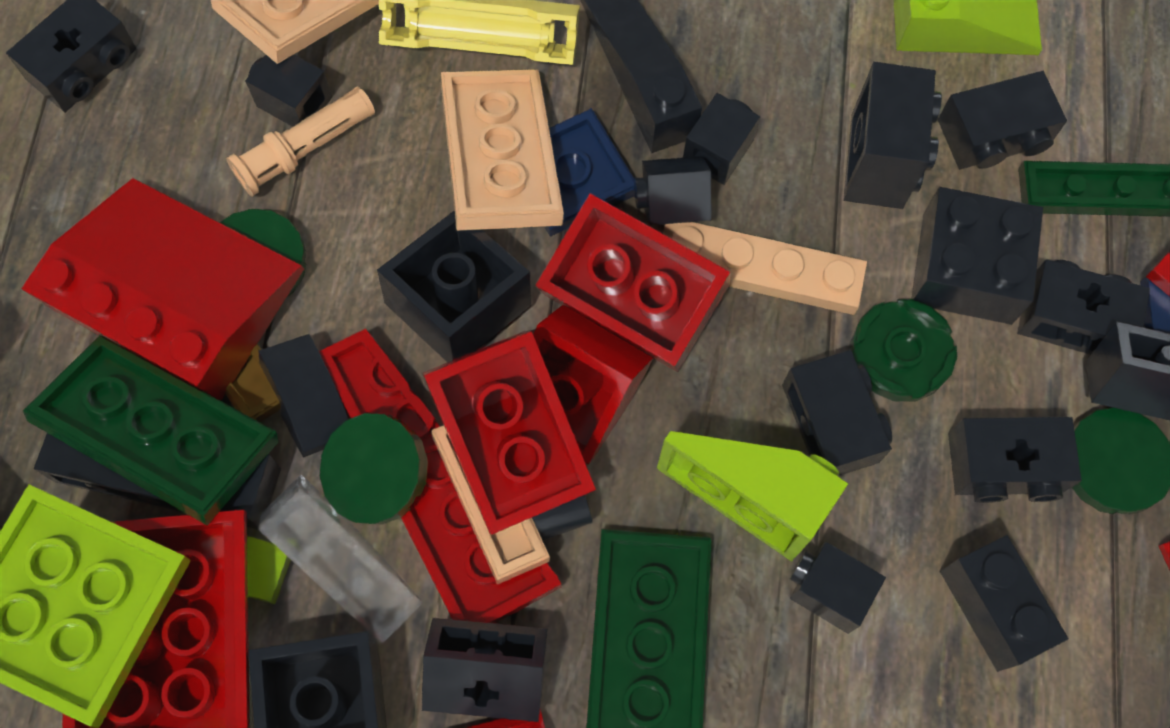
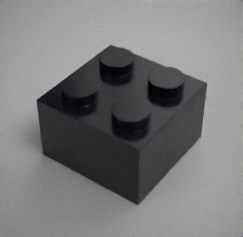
(892, 135)
(978, 255)
(455, 288)
(318, 684)

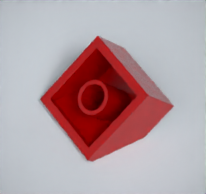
(591, 374)

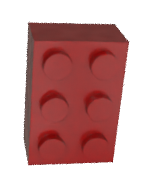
(634, 282)

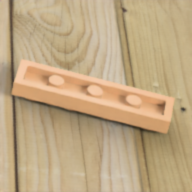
(777, 267)

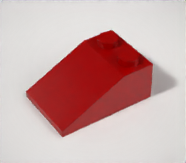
(509, 431)

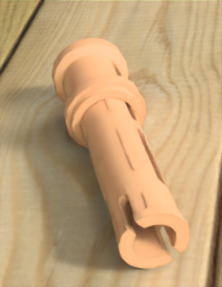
(282, 151)

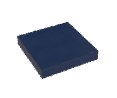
(586, 165)

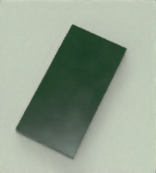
(152, 428)
(649, 631)

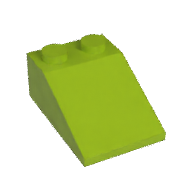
(968, 26)
(760, 487)

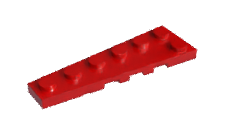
(436, 519)

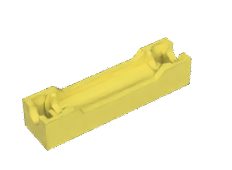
(484, 26)

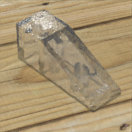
(338, 558)

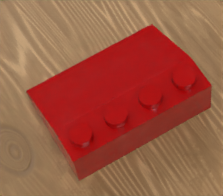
(166, 284)
(199, 650)

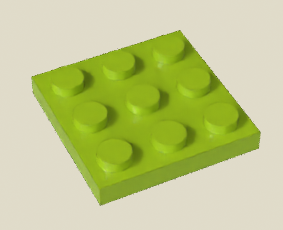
(76, 603)

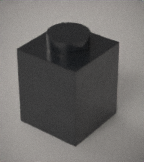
(288, 89)
(722, 136)
(674, 190)
(835, 586)

